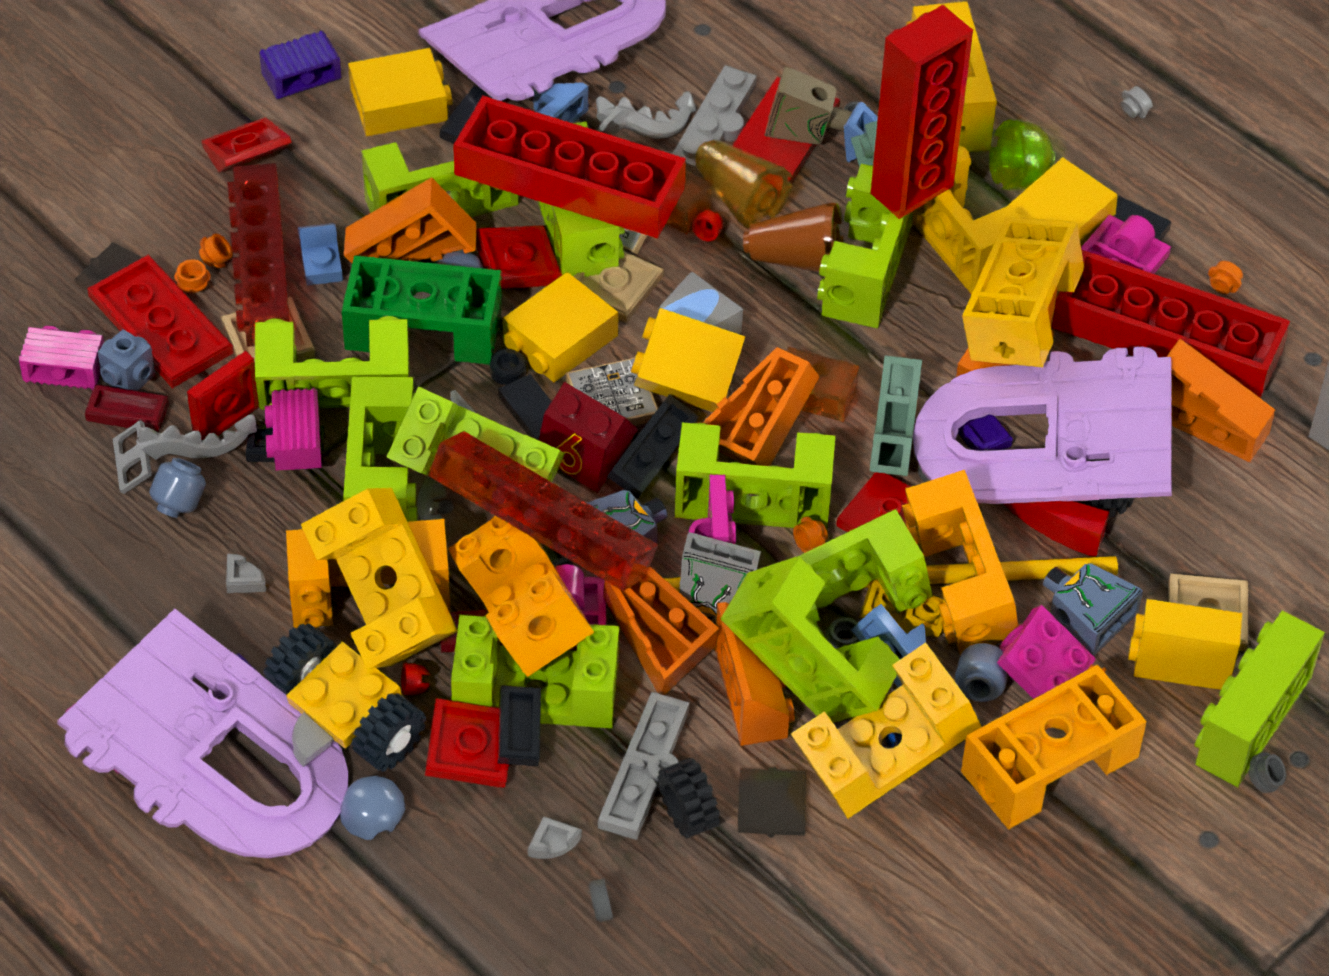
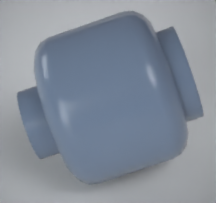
(177, 487)
(979, 673)

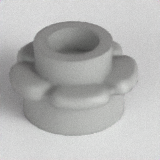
(1136, 102)

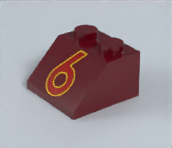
(587, 434)

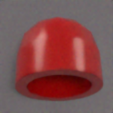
(701, 223)
(412, 679)

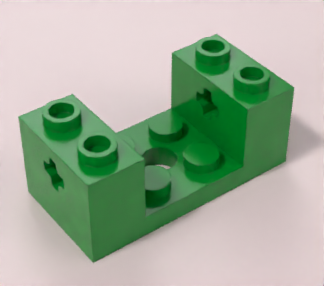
(460, 302)

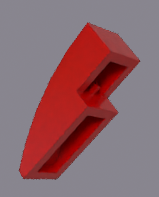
(1065, 522)

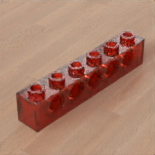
(259, 247)
(543, 510)

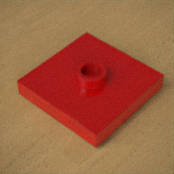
(520, 254)
(224, 396)
(876, 498)
(465, 744)

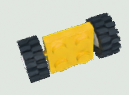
(345, 697)

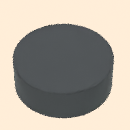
(600, 900)

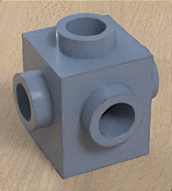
(126, 361)

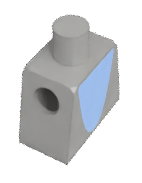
(704, 303)

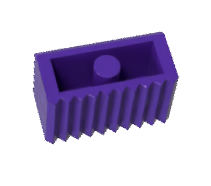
(300, 64)

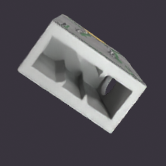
(713, 571)

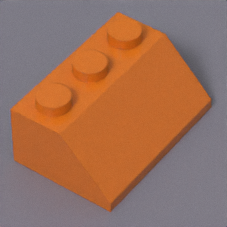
(751, 689)

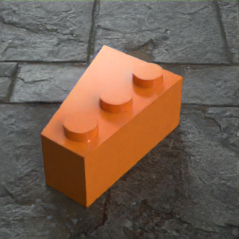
(413, 227)
(1216, 405)
(763, 408)
(661, 628)

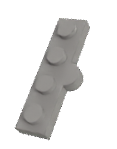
(717, 115)
(646, 755)

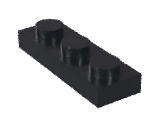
(652, 447)

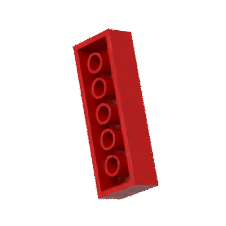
(920, 110)
(569, 166)
(1140, 309)

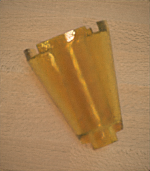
(744, 181)

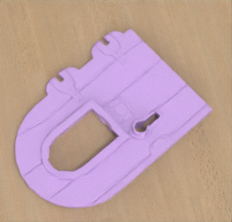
(516, 48)
(1093, 412)
(160, 725)

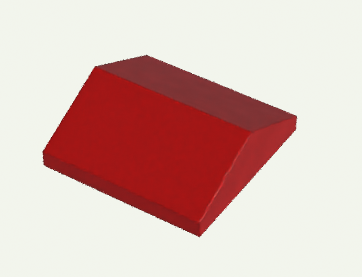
(245, 144)

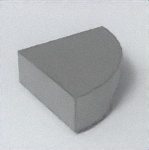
(243, 576)
(309, 739)
(553, 839)

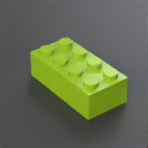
(1257, 697)

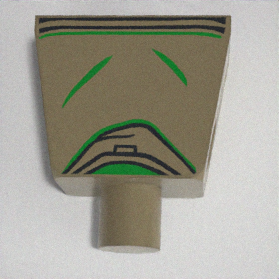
(804, 109)

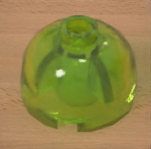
(1020, 155)

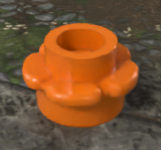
(215, 250)
(192, 276)
(1225, 277)
(809, 534)

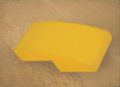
(909, 619)

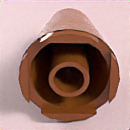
(796, 237)

